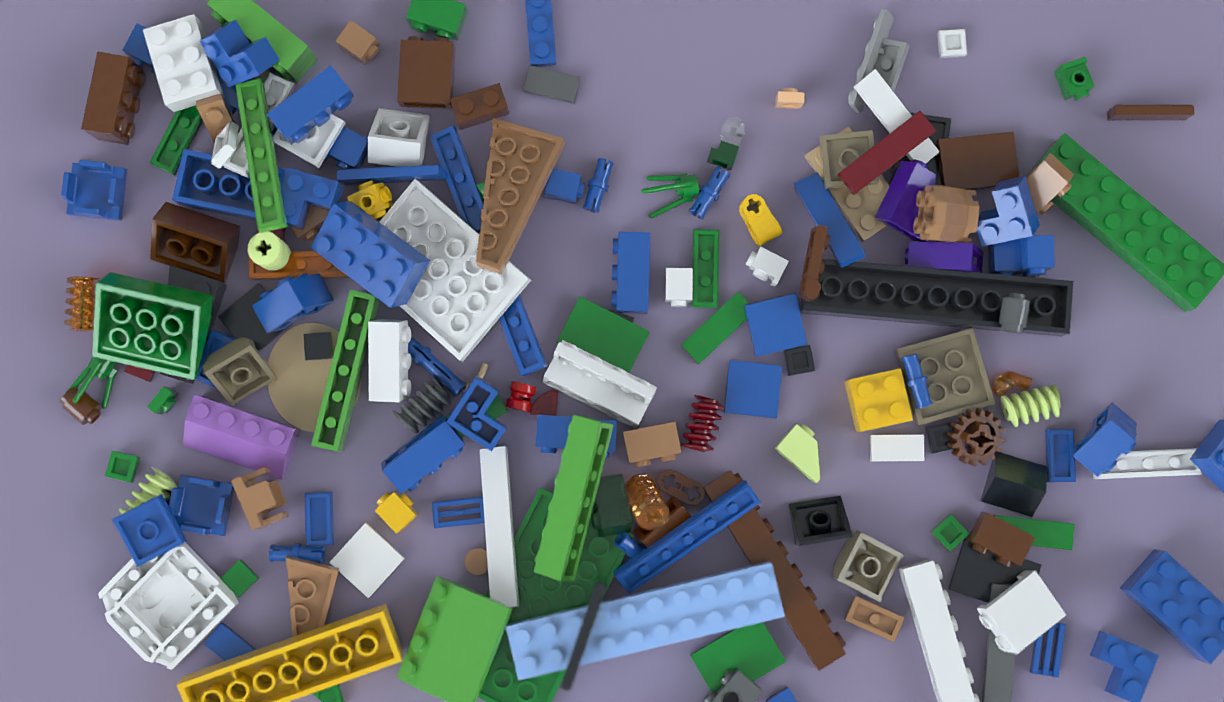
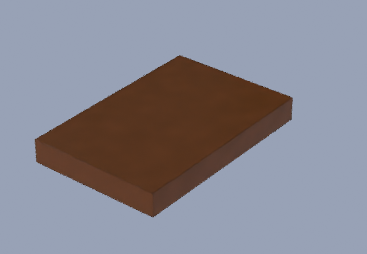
(977, 160)

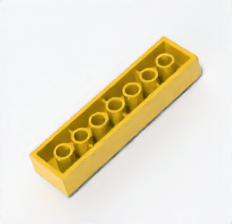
(300, 662)

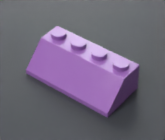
(239, 436)

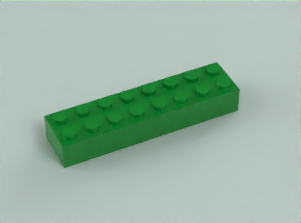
(1134, 228)

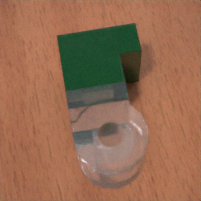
(731, 135)

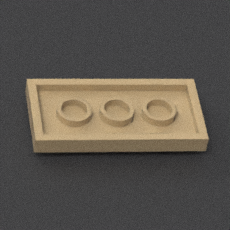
(857, 208)

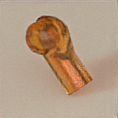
(1008, 380)

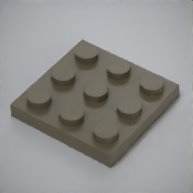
(953, 374)

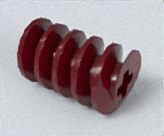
(702, 424)

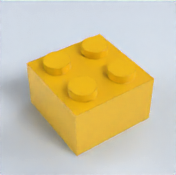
(878, 400)

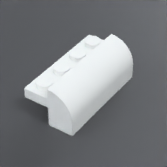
(599, 384)

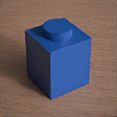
(564, 186)

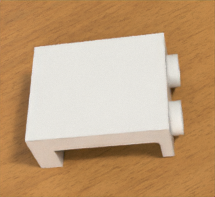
(1021, 613)

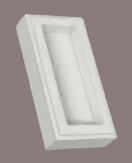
(225, 144)
(896, 448)

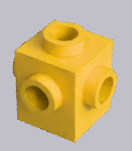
(372, 199)

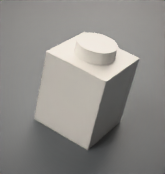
(678, 286)

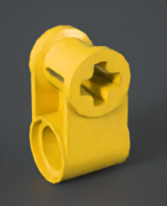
(761, 223)

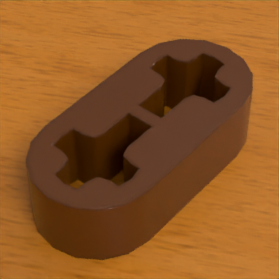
(684, 481)

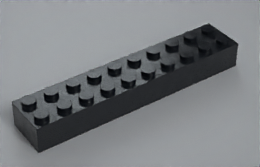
(938, 297)

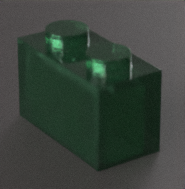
(611, 507)

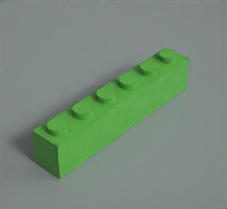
(345, 372)
(573, 498)

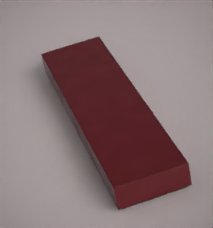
(886, 152)

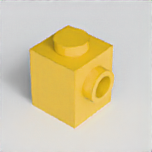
(396, 510)

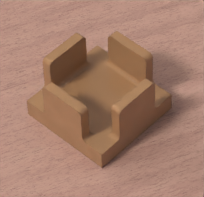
(259, 499)

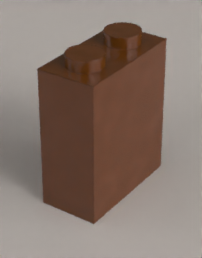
(426, 73)

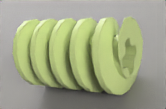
(268, 251)
(1031, 405)
(157, 485)

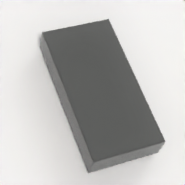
(551, 84)

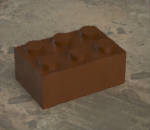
(113, 98)

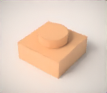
(789, 98)

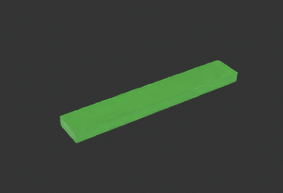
(261, 155)

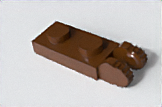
(814, 264)

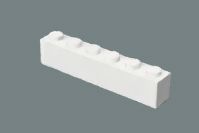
(937, 632)

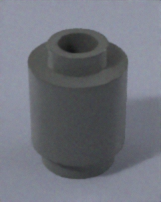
(1014, 313)

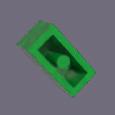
(437, 16)

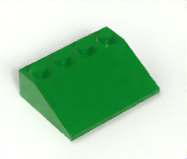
(150, 325)

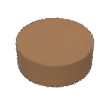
(476, 561)

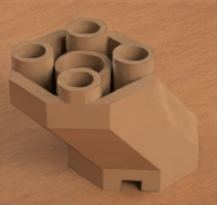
(946, 214)

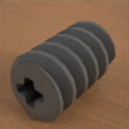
(423, 406)

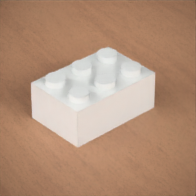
(181, 62)

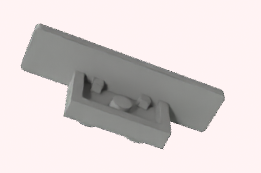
(881, 54)

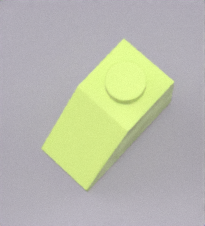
(801, 451)

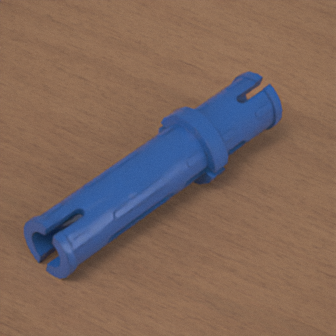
(423, 357)

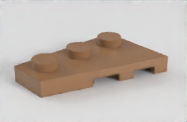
(310, 593)

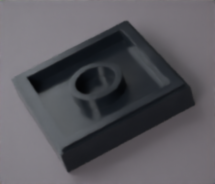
(244, 322)

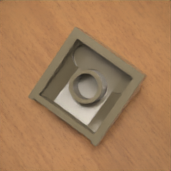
(238, 370)
(866, 565)

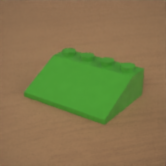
(454, 642)

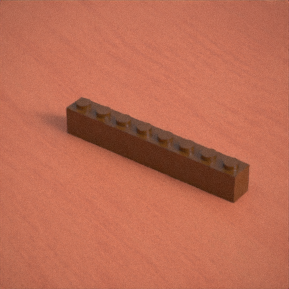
(797, 601)

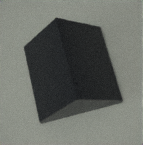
(1015, 484)
(819, 521)

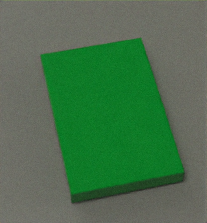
(604, 334)
(744, 648)

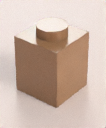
(358, 43)

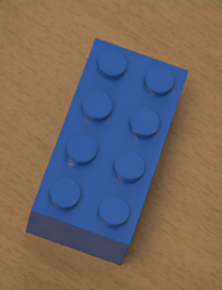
(214, 189)
(370, 254)
(1179, 604)

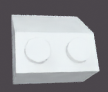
(398, 138)

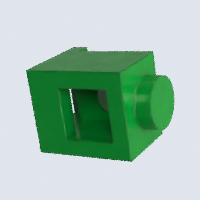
(1069, 87)

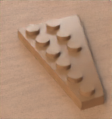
(514, 180)

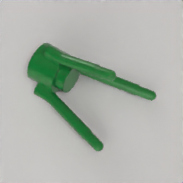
(684, 185)
(99, 368)

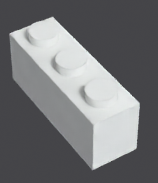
(389, 360)

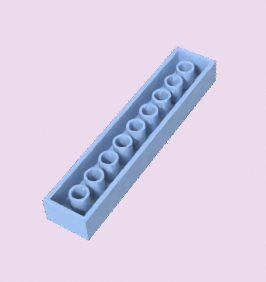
(648, 619)

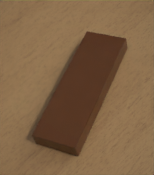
(1150, 112)

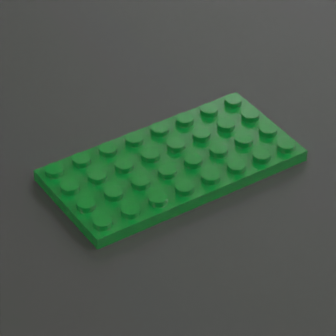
(543, 596)

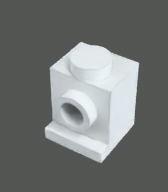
(767, 265)

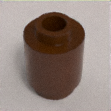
(85, 410)

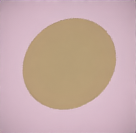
(300, 382)

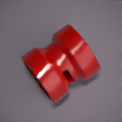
(520, 390)

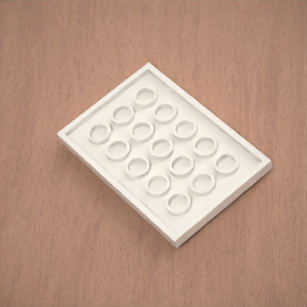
(454, 295)

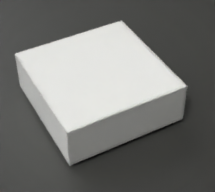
(952, 43)

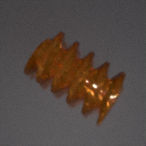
(81, 302)
(646, 502)

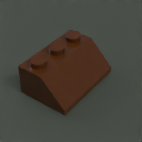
(193, 241)

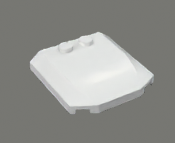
(167, 605)

